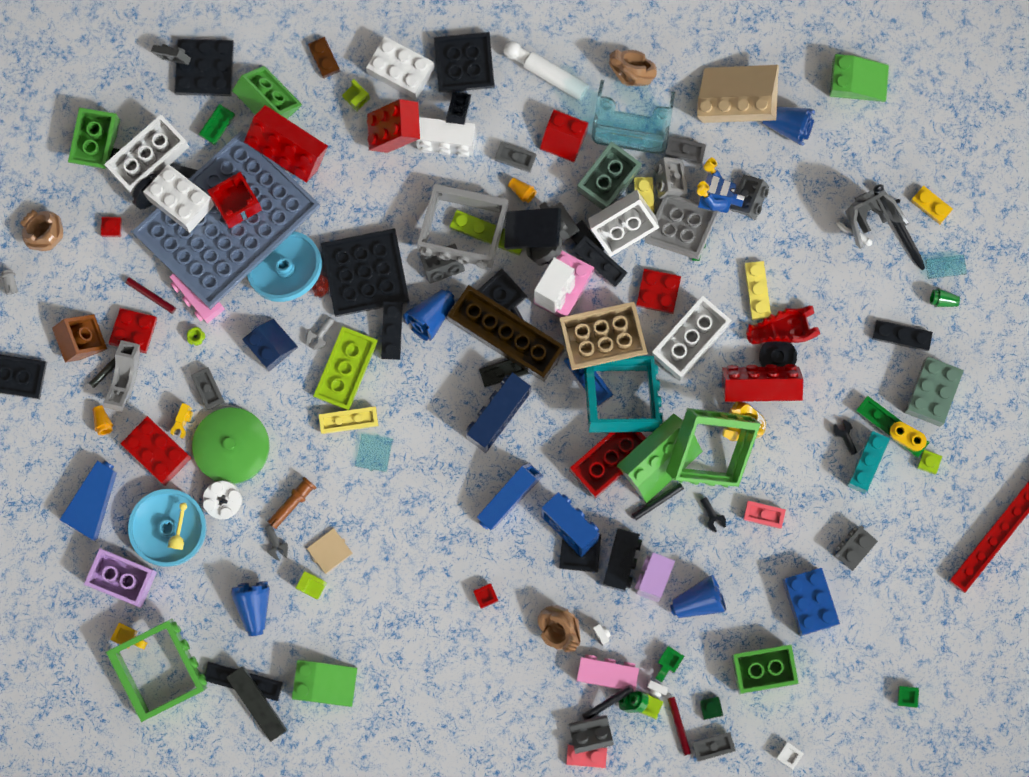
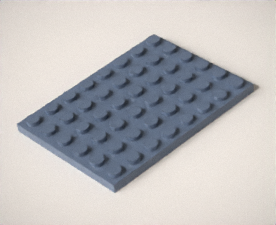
(212, 255)

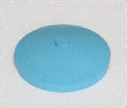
(288, 270)
(156, 521)

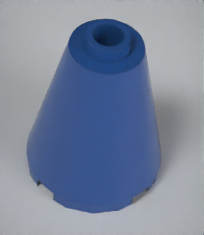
(793, 123)
(430, 314)
(699, 600)

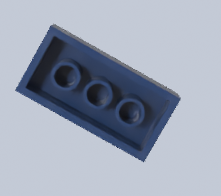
(499, 412)

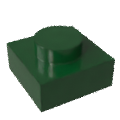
(711, 708)

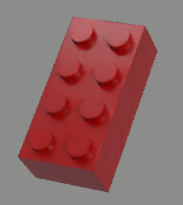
(285, 143)
(762, 383)
(598, 467)

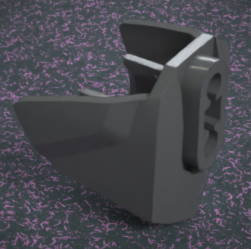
(879, 203)

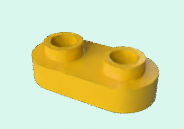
(907, 438)

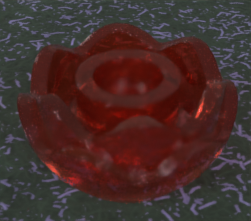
(321, 286)

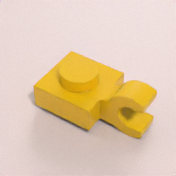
(183, 416)
(124, 633)

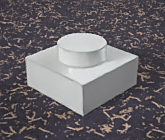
(602, 634)
(657, 689)
(789, 755)

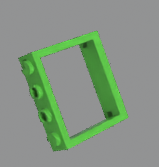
(749, 430)
(129, 684)

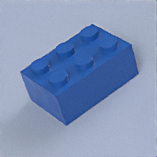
(570, 524)
(811, 601)

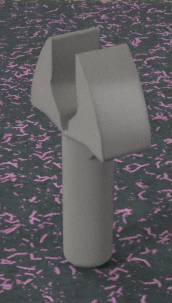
(321, 332)

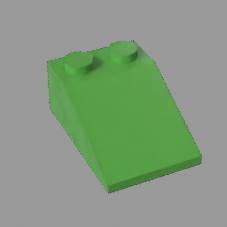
(858, 78)
(93, 137)
(324, 683)

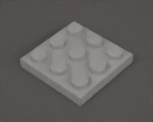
(682, 226)

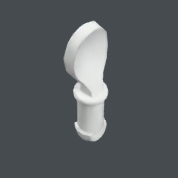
(865, 240)

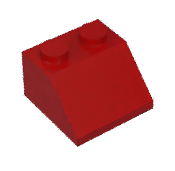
(564, 136)

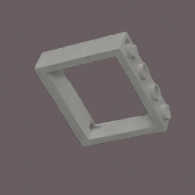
(469, 199)

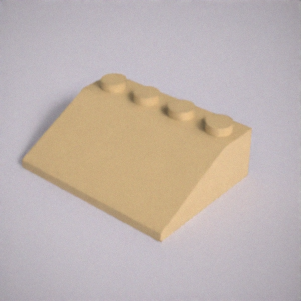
(738, 94)
(603, 336)

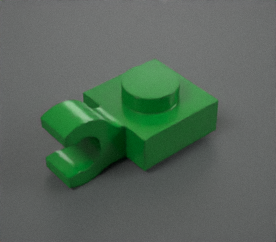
(670, 662)

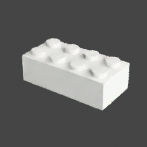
(147, 153)
(691, 338)

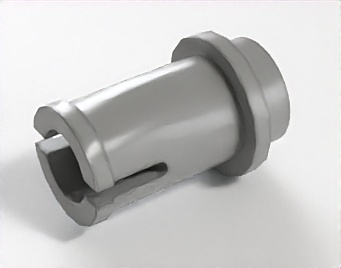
(9, 282)

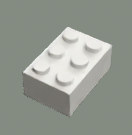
(400, 68)
(446, 137)
(179, 198)
(623, 223)
(554, 285)

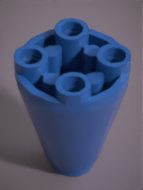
(252, 605)

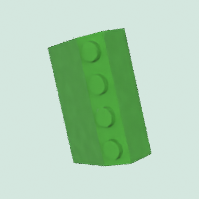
(648, 462)

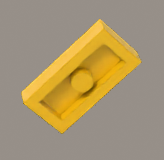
(931, 205)

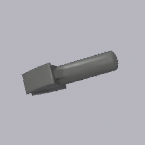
(275, 543)

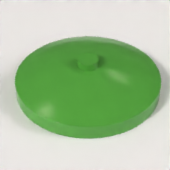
(231, 445)

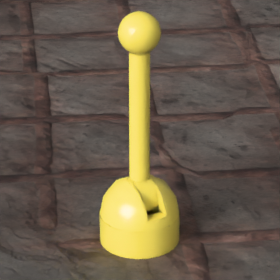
(176, 541)

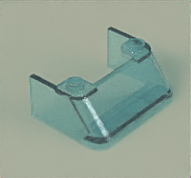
(628, 129)

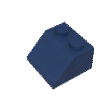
(270, 344)

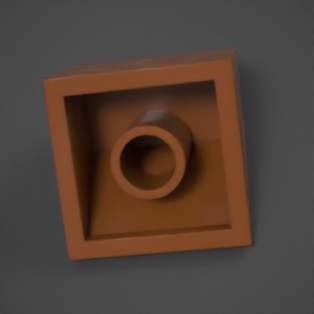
(79, 337)

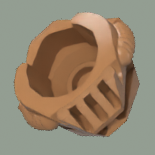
(632, 67)
(42, 230)
(559, 628)

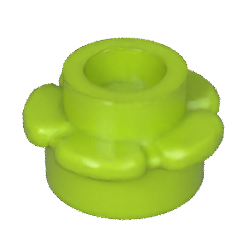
(195, 331)

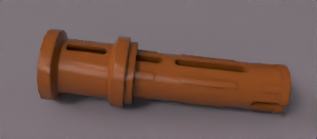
(298, 495)

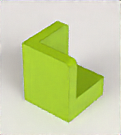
(356, 95)
(311, 585)
(653, 707)

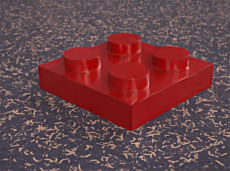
(658, 291)
(133, 328)

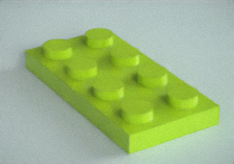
(345, 368)

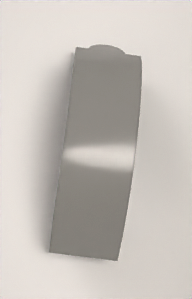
(124, 376)

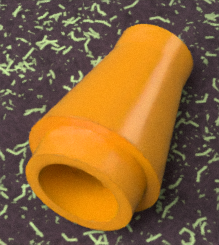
(522, 190)
(102, 422)

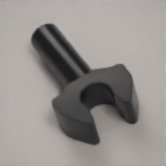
(845, 435)
(712, 515)

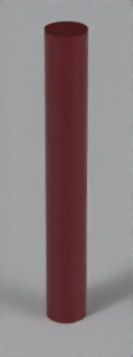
(150, 295)
(679, 726)

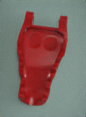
(785, 326)

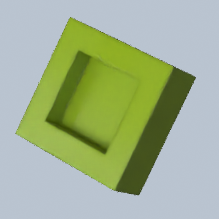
(929, 462)

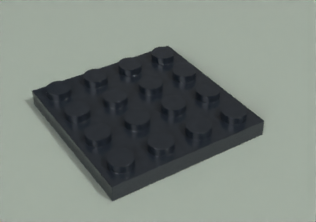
(364, 272)

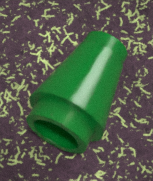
(942, 298)

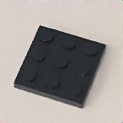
(464, 62)
(208, 70)

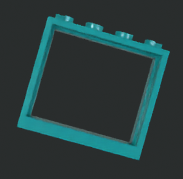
(637, 363)

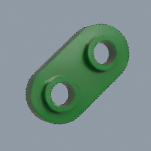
(634, 702)

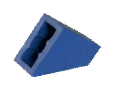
(509, 496)
(91, 501)

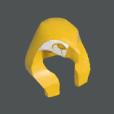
(744, 409)

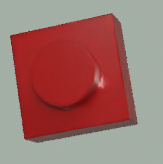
(111, 226)
(485, 596)

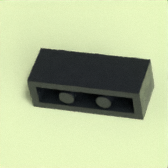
(622, 560)

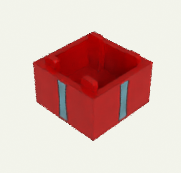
(234, 200)

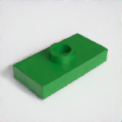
(217, 124)

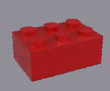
(393, 126)
(156, 450)

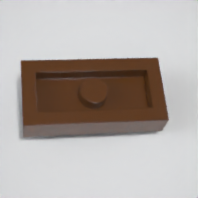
(324, 57)

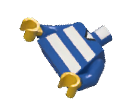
(717, 192)

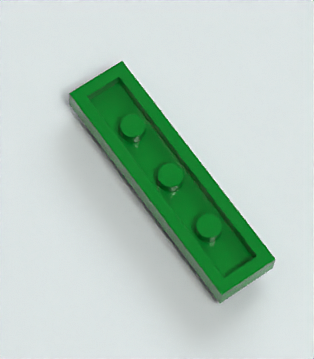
(883, 420)

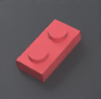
(764, 514)
(591, 758)

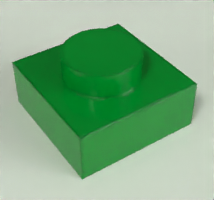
(908, 696)

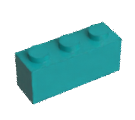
(868, 462)

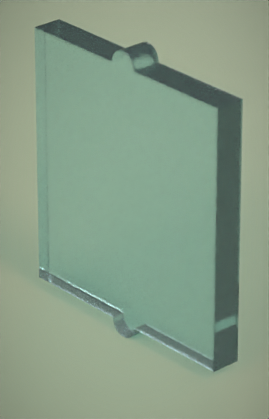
(374, 452)

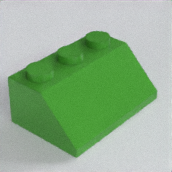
(263, 88)

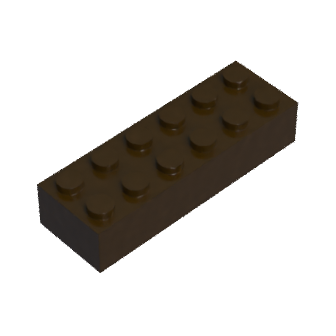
(506, 333)

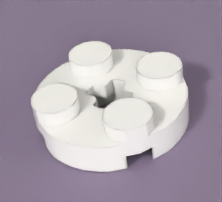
(232, 495)

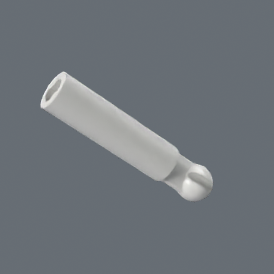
(546, 70)

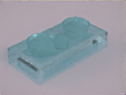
(945, 266)

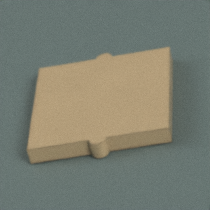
(329, 551)

